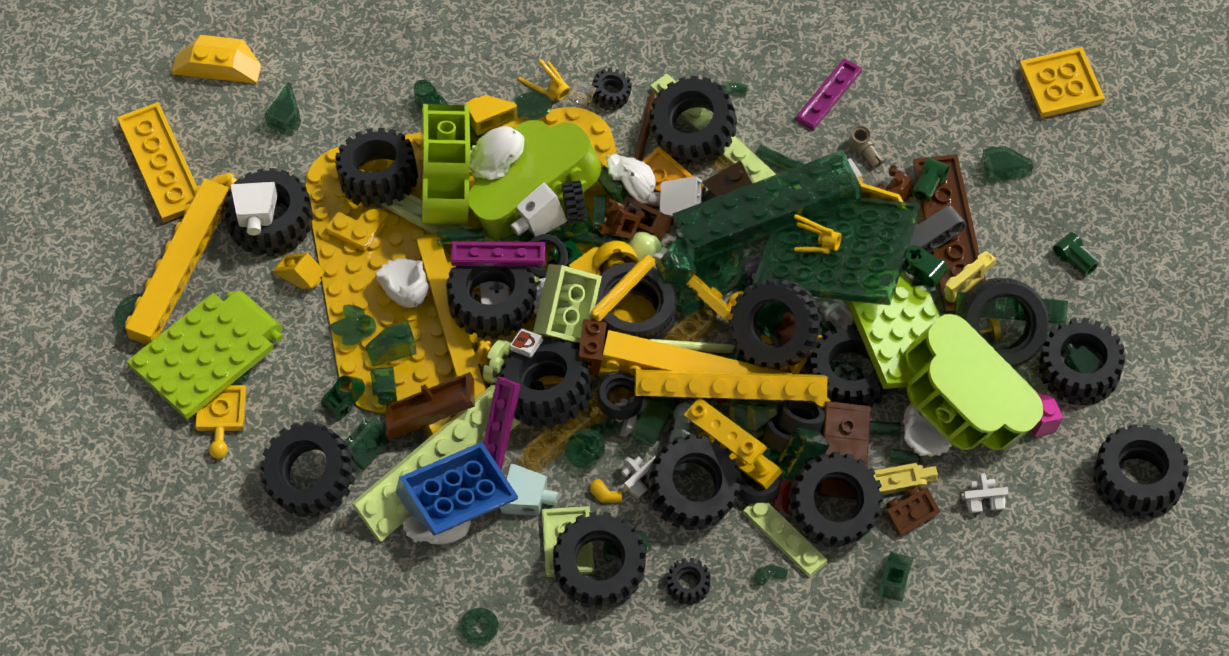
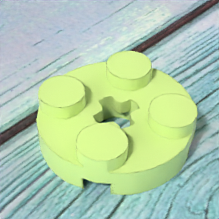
(497, 354)

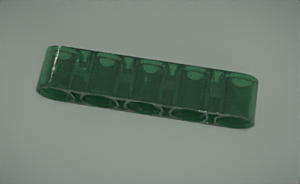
(1010, 309)
(654, 419)

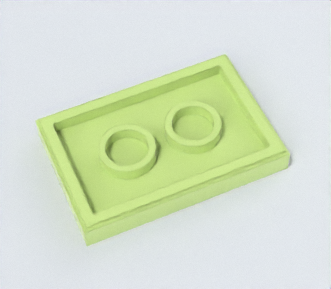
(553, 523)

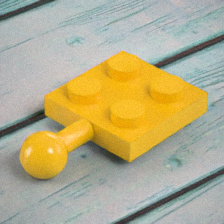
(223, 414)

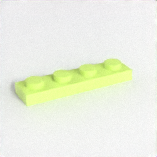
(785, 537)

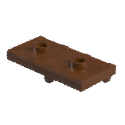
(430, 405)
(846, 431)

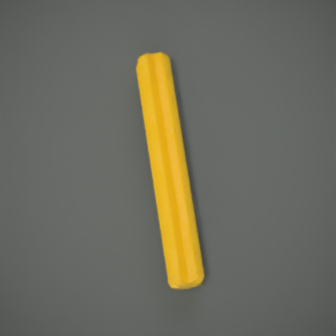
(622, 287)

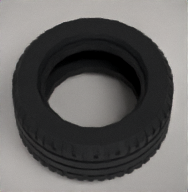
(653, 289)
(1032, 305)

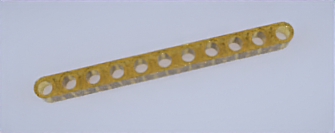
(558, 435)

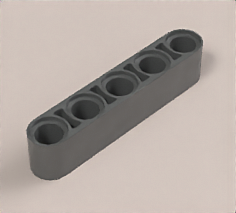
(937, 229)

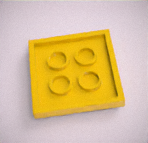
(1061, 82)

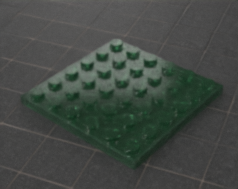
(863, 267)

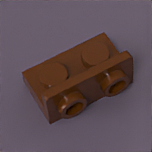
(592, 344)
(911, 510)

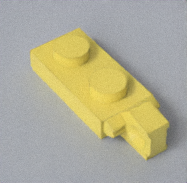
(969, 276)
(904, 477)

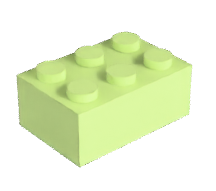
(566, 302)

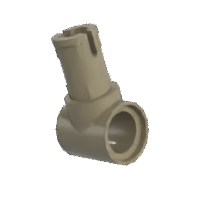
(864, 147)

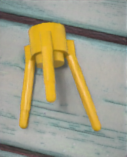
(557, 87)
(827, 237)

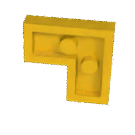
(361, 231)

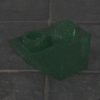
(896, 576)

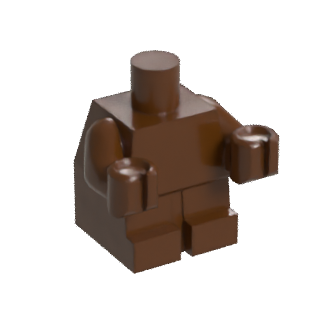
(900, 184)
(619, 221)

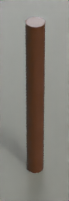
(645, 128)

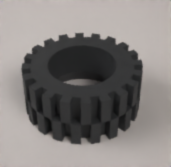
(382, 185)
(1075, 384)
(840, 390)

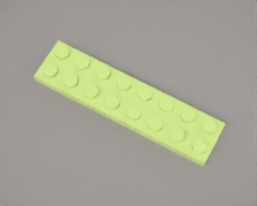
(380, 504)

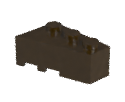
(729, 179)

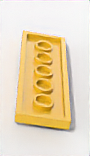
(159, 160)

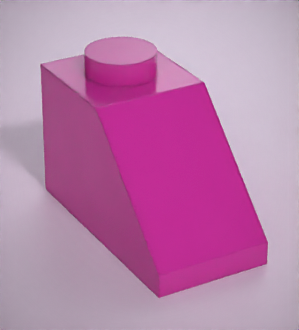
(1050, 419)

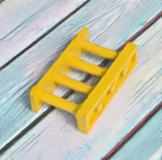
(743, 446)

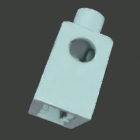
(531, 492)

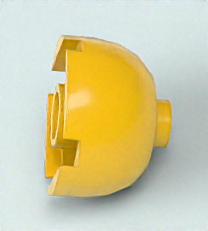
(612, 254)

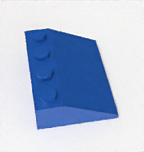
(455, 489)

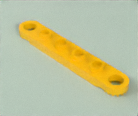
(713, 299)

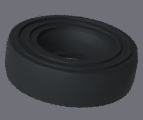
(757, 495)

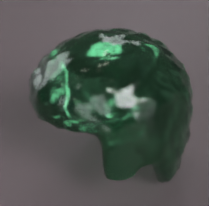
(585, 448)

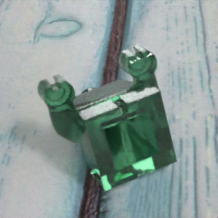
(1081, 359)

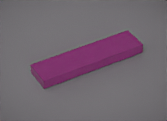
(828, 94)
(498, 254)
(501, 418)

